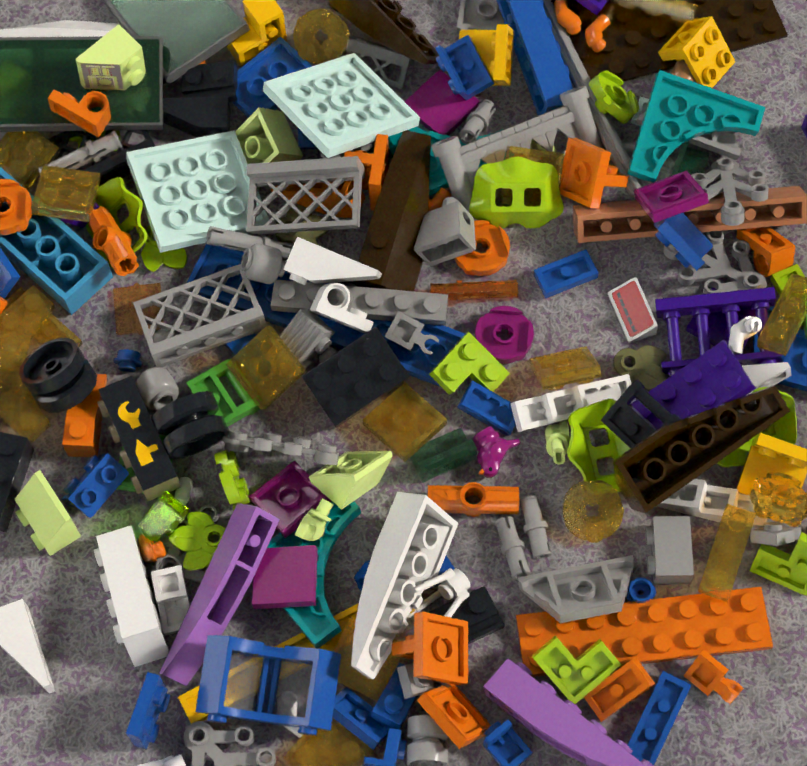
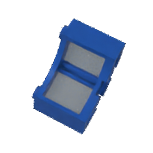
(266, 688)

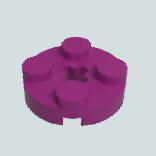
(517, 325)

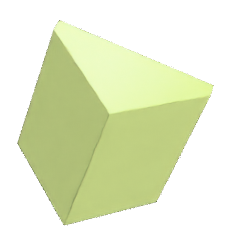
(352, 477)

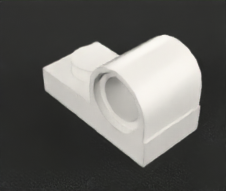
(354, 318)

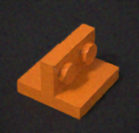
(375, 167)
(587, 172)
(437, 648)

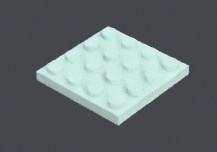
(340, 104)
(193, 187)

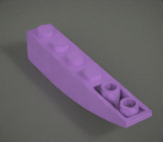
(220, 589)
(554, 720)

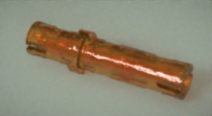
(477, 290)

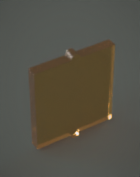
(125, 313)

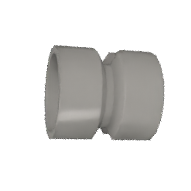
(427, 742)

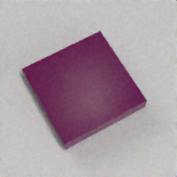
(439, 107)
(671, 196)
(288, 497)
(286, 578)

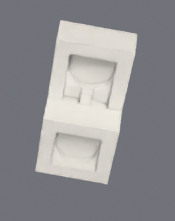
(171, 597)

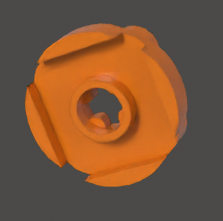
(20, 204)
(494, 258)

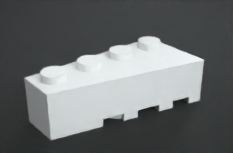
(130, 596)

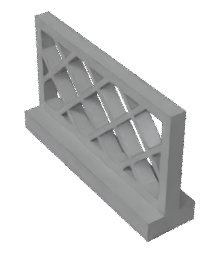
(308, 173)
(202, 336)

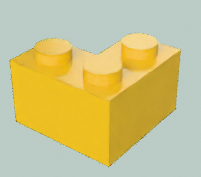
(265, 26)

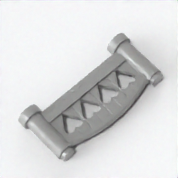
(462, 162)

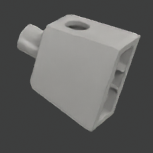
(446, 233)

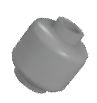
(263, 263)
(157, 388)

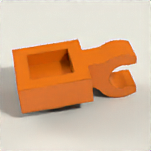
(709, 675)

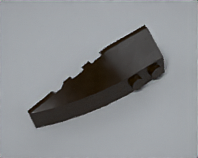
(387, 26)
(399, 217)
(691, 446)

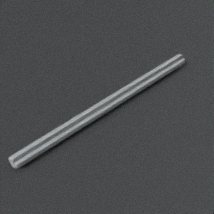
(580, 78)

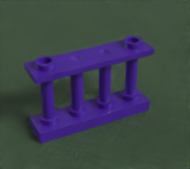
(700, 307)

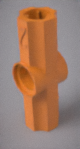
(113, 242)
(493, 499)

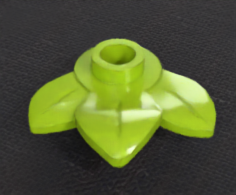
(154, 259)
(195, 540)

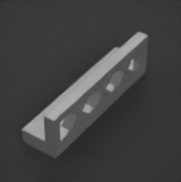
(377, 52)

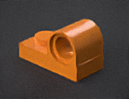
(80, 113)
(770, 249)
(619, 689)

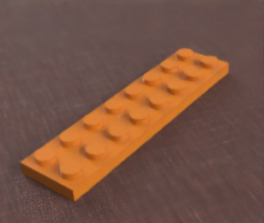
(657, 629)

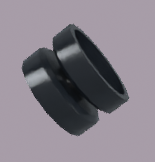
(58, 375)
(190, 424)

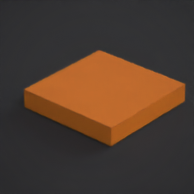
(454, 714)

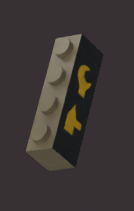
(139, 439)

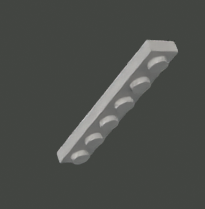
(376, 302)

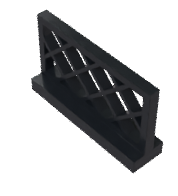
(109, 166)

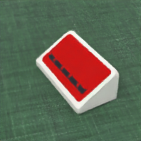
(633, 311)

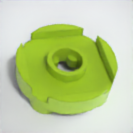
(612, 97)
(235, 488)

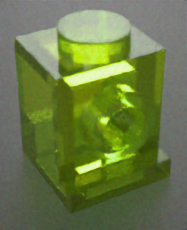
(163, 517)

